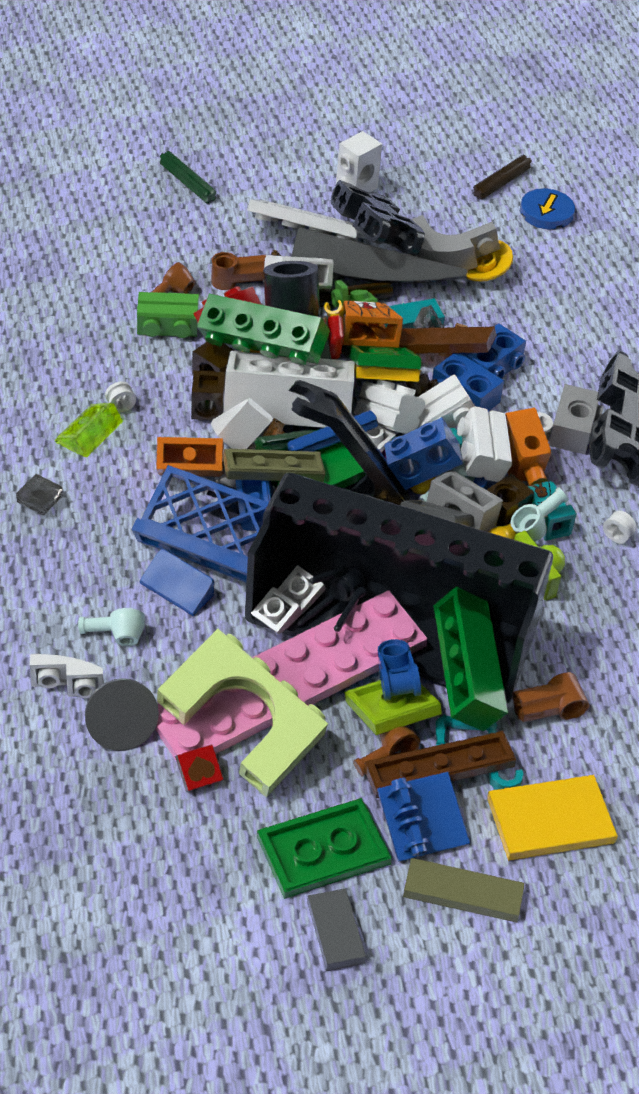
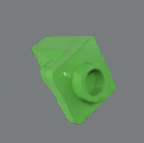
(341, 293)

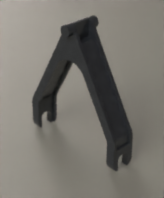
(330, 411)

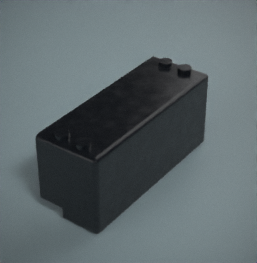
(403, 553)

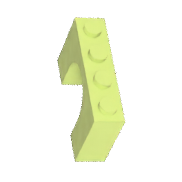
(225, 665)

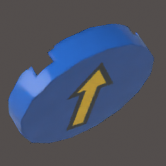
(547, 208)

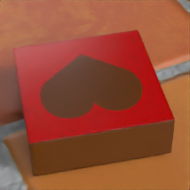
(199, 767)

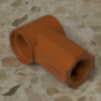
(229, 270)
(559, 697)

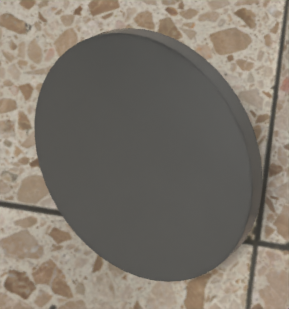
(121, 714)

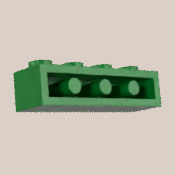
(263, 329)
(470, 659)

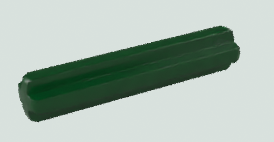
(188, 176)
(279, 441)

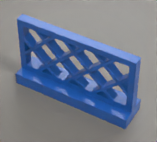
(193, 546)

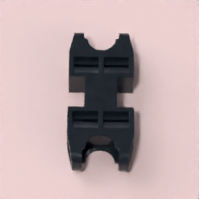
(377, 218)
(617, 429)

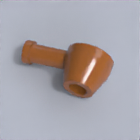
(177, 279)
(392, 741)

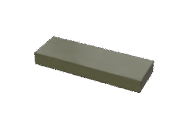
(272, 464)
(464, 890)

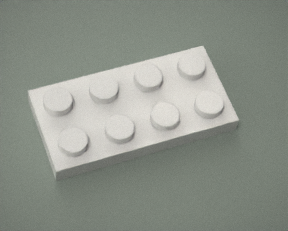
(299, 218)

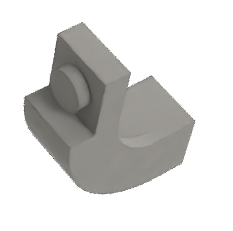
(458, 249)

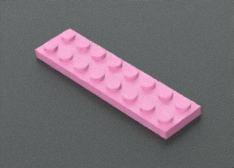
(312, 662)

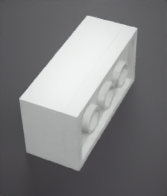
(269, 380)

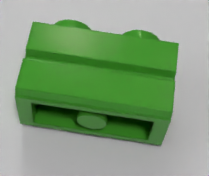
(167, 314)

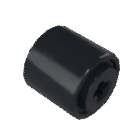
(292, 287)

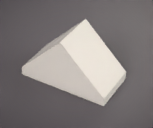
(241, 424)

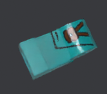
(563, 513)

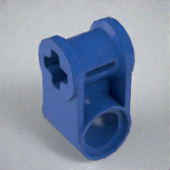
(397, 669)

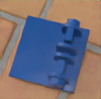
(423, 816)

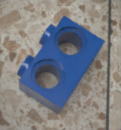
(504, 354)
(480, 384)
(423, 453)

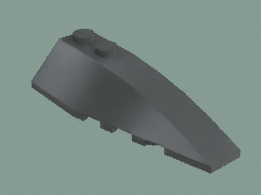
(371, 262)

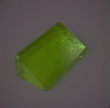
(90, 428)

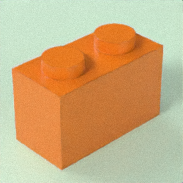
(191, 455)

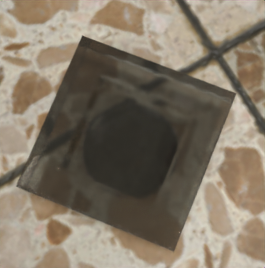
(427, 319)
(39, 494)

